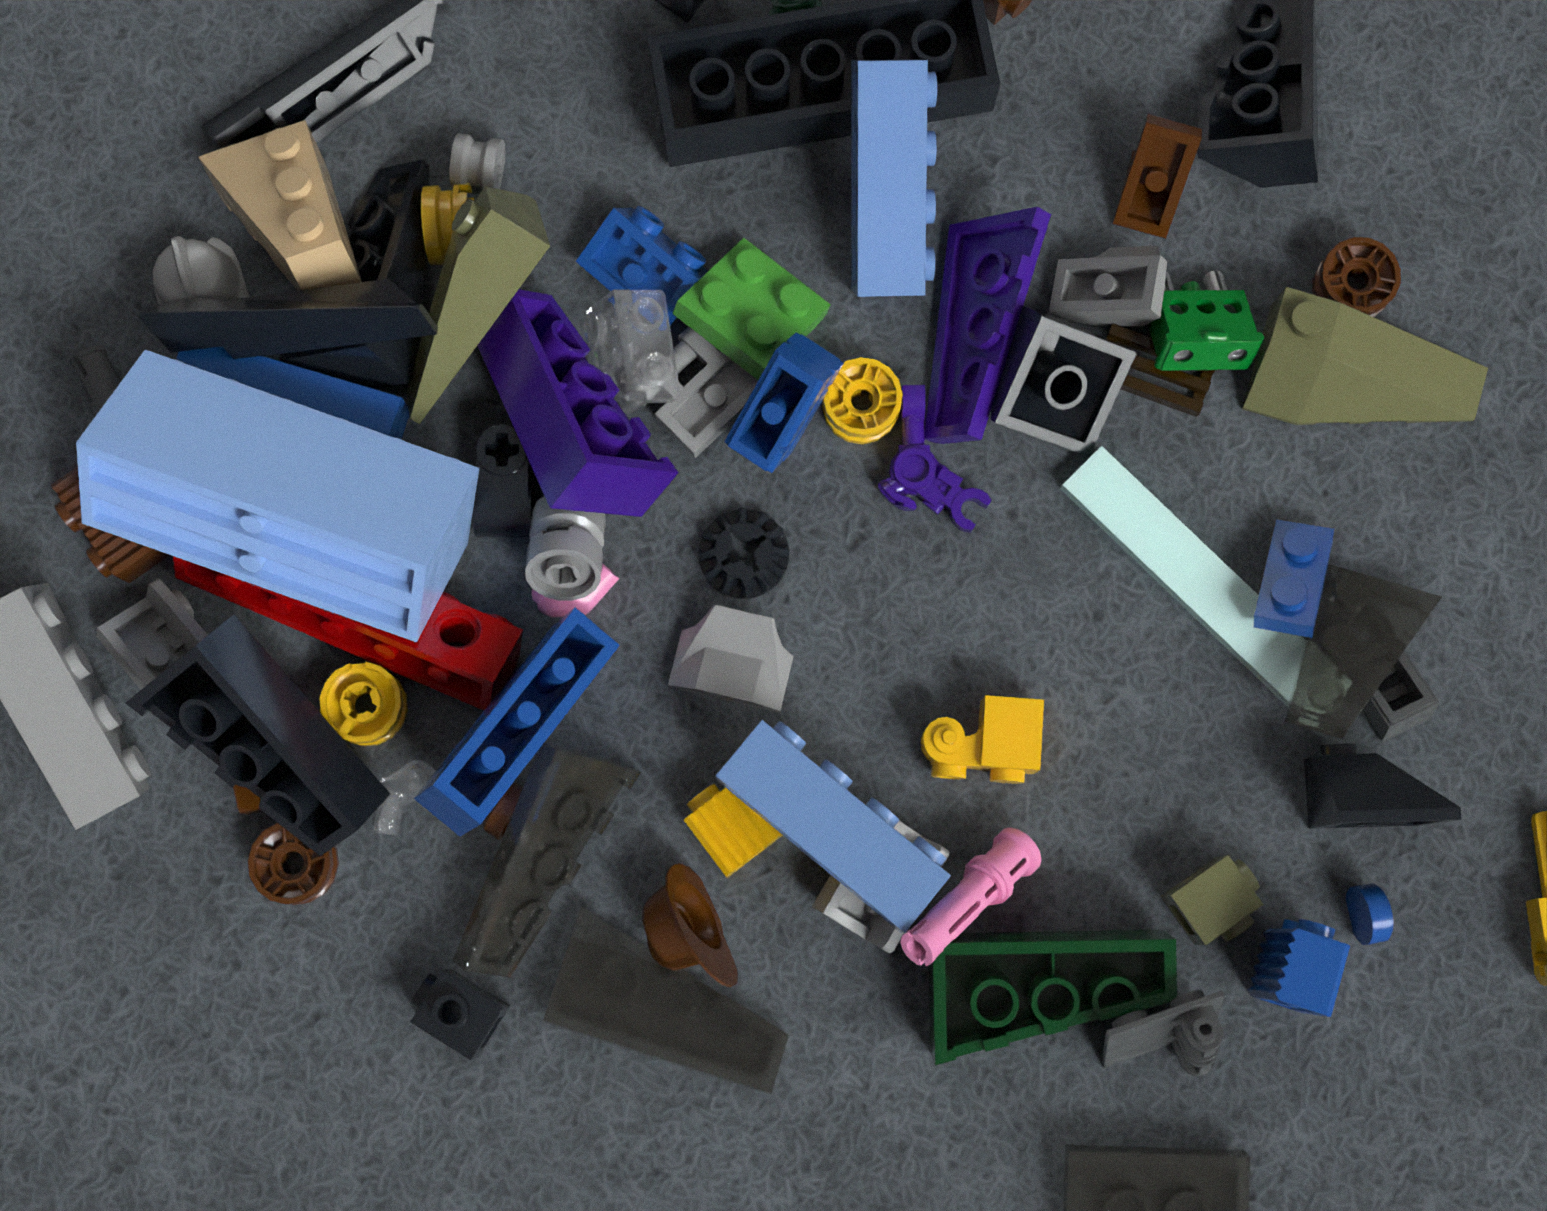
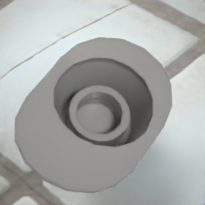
(198, 271)

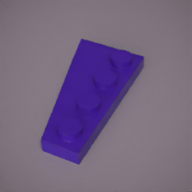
(979, 309)

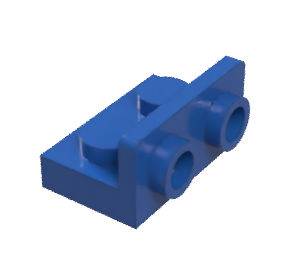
(636, 255)

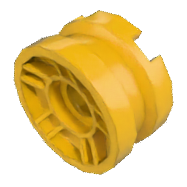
(437, 216)
(884, 393)
(350, 683)

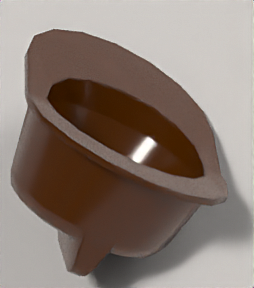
(686, 928)

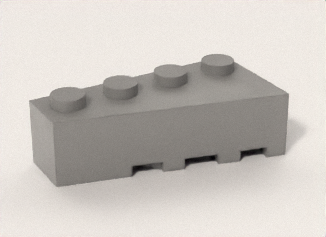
(62, 709)

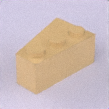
(287, 204)

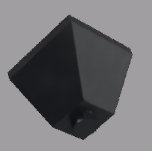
(1059, 381)
(1368, 792)

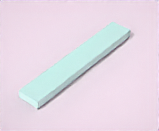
(1184, 568)

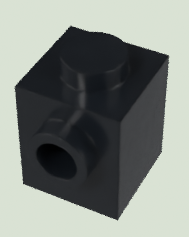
(457, 1012)

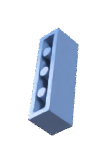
(891, 176)
(833, 826)

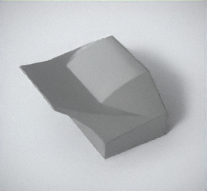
(1114, 287)
(733, 659)

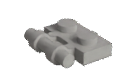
(709, 399)

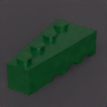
(1042, 982)

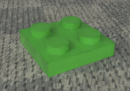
(750, 307)

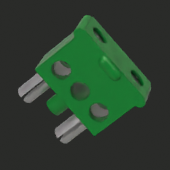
(1204, 327)

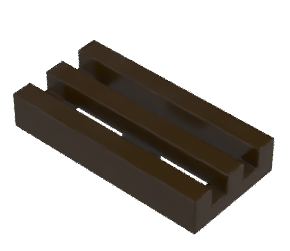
(1155, 393)

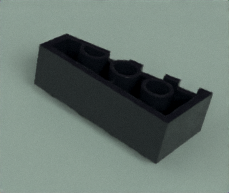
(264, 736)

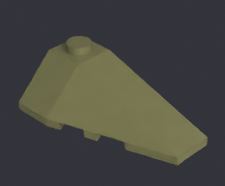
(486, 262)
(1351, 368)

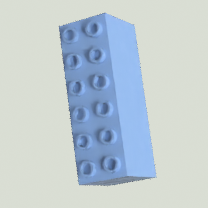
(276, 494)

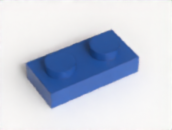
(1293, 578)

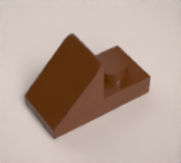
(1157, 175)

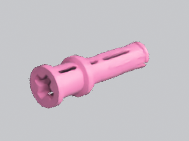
(985, 882)

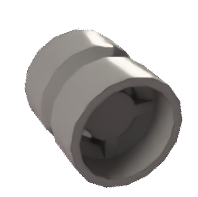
(564, 552)

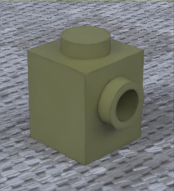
(1215, 900)

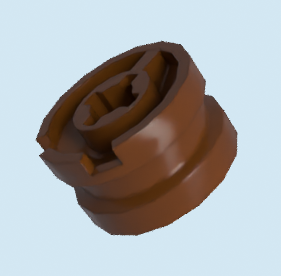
(1359, 258)
(266, 871)

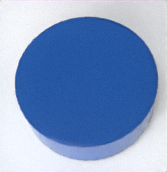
(1369, 913)

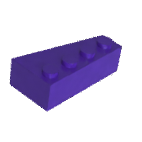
(567, 413)

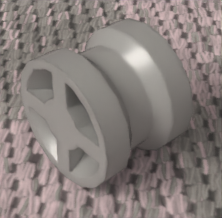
(477, 162)

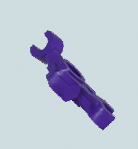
(919, 474)

